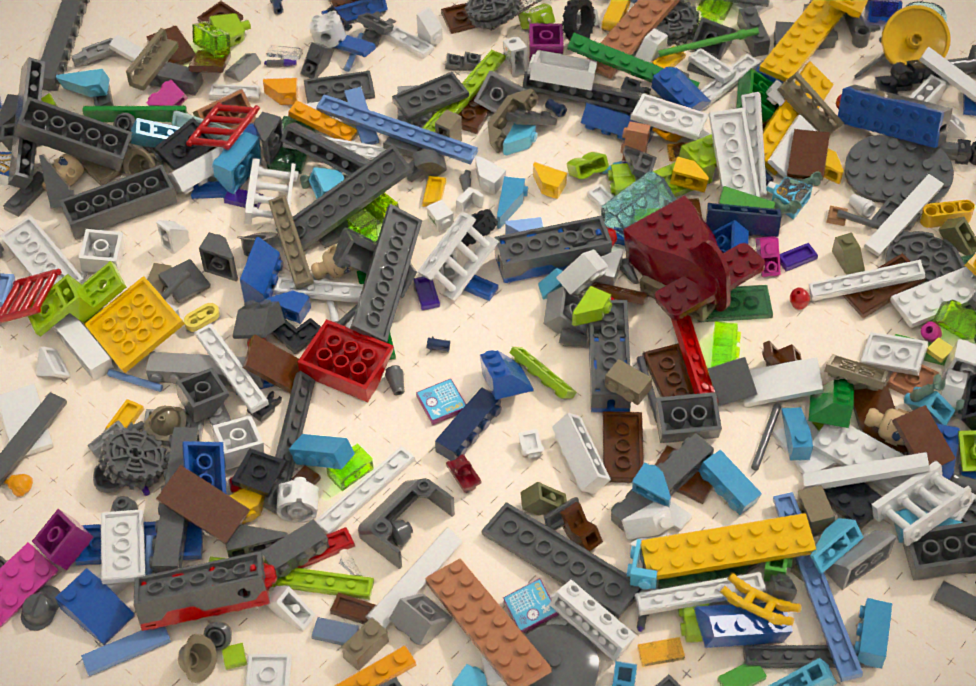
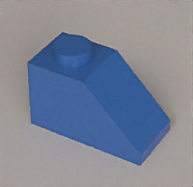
(293, 305)

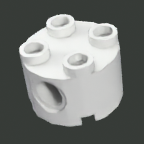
(327, 29)
(297, 500)

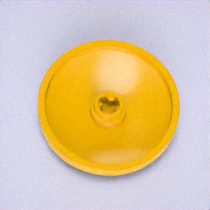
(912, 32)

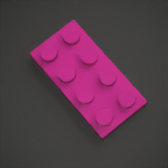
(21, 577)

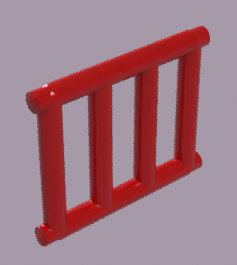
(233, 133)
(27, 283)

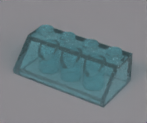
(636, 202)

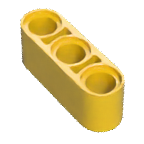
(614, 13)
(937, 213)

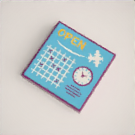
(441, 401)
(530, 606)

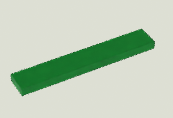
(150, 113)

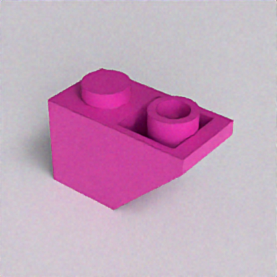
(168, 95)
(769, 250)

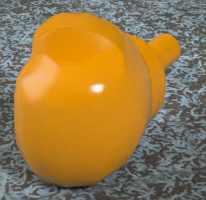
(19, 484)

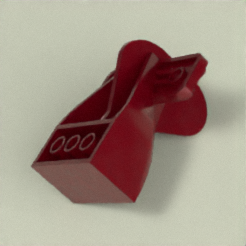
(684, 255)

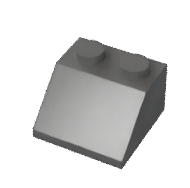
(560, 309)
(419, 618)

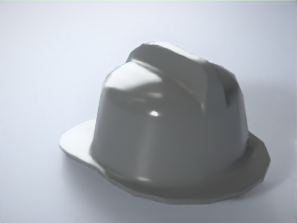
(248, 241)
(40, 608)

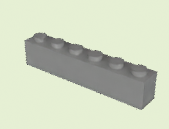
(176, 366)

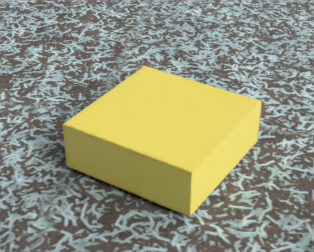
(939, 350)

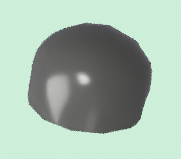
(103, 483)

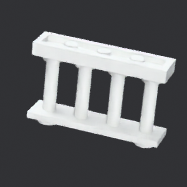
(255, 184)
(446, 246)
(916, 486)

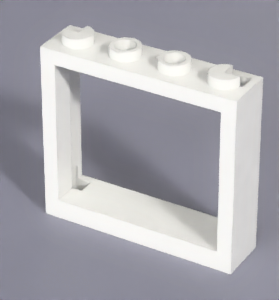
(562, 70)

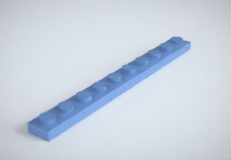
(397, 129)
(823, 603)

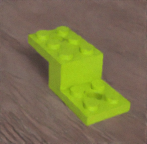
(699, 151)
(78, 299)

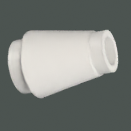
(864, 206)

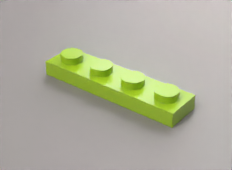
(538, 369)

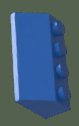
(607, 120)
(738, 627)

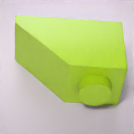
(592, 307)

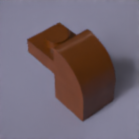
(775, 356)
(579, 529)

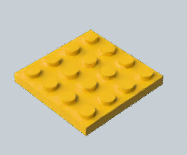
(134, 324)

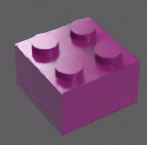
(545, 38)
(62, 539)

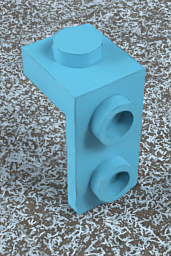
(638, 576)

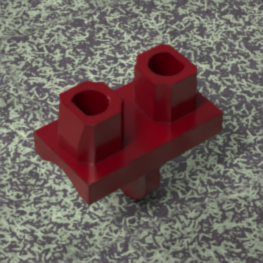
(464, 473)

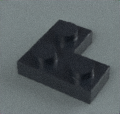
(890, 85)
(296, 338)

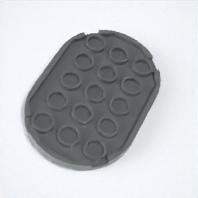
(894, 167)
(936, 255)

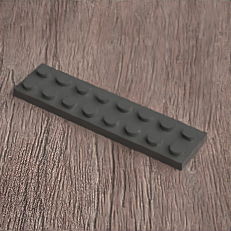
(350, 196)
(386, 274)
(561, 558)

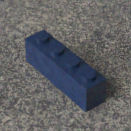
(754, 219)
(468, 425)

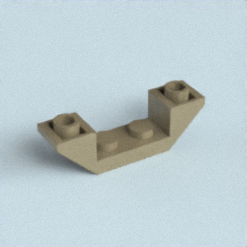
(525, 99)

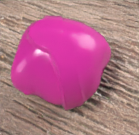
(931, 331)

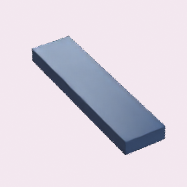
(356, 97)
(124, 649)

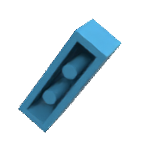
(321, 451)
(729, 482)
(873, 632)

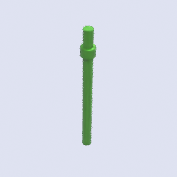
(740, 34)

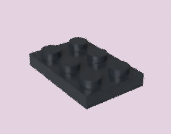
(174, 148)
(853, 501)

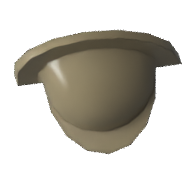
(137, 161)
(163, 421)
(197, 658)

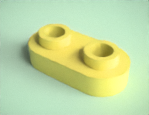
(201, 317)

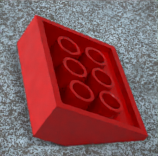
(346, 360)

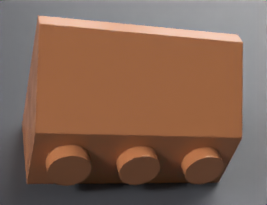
(236, 98)

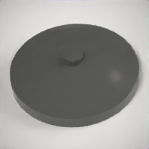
(569, 655)

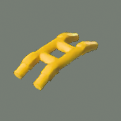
(772, 602)

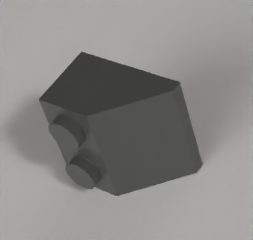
(710, 29)
(270, 130)
(218, 257)
(257, 319)
(201, 394)

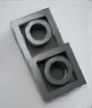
(462, 63)

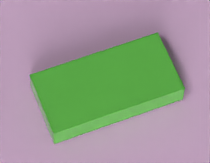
(743, 676)

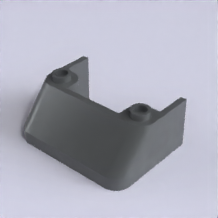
(357, 252)
(377, 526)

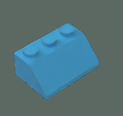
(235, 165)

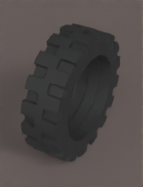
(570, 18)
(484, 224)

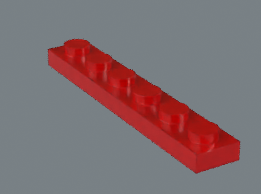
(692, 355)

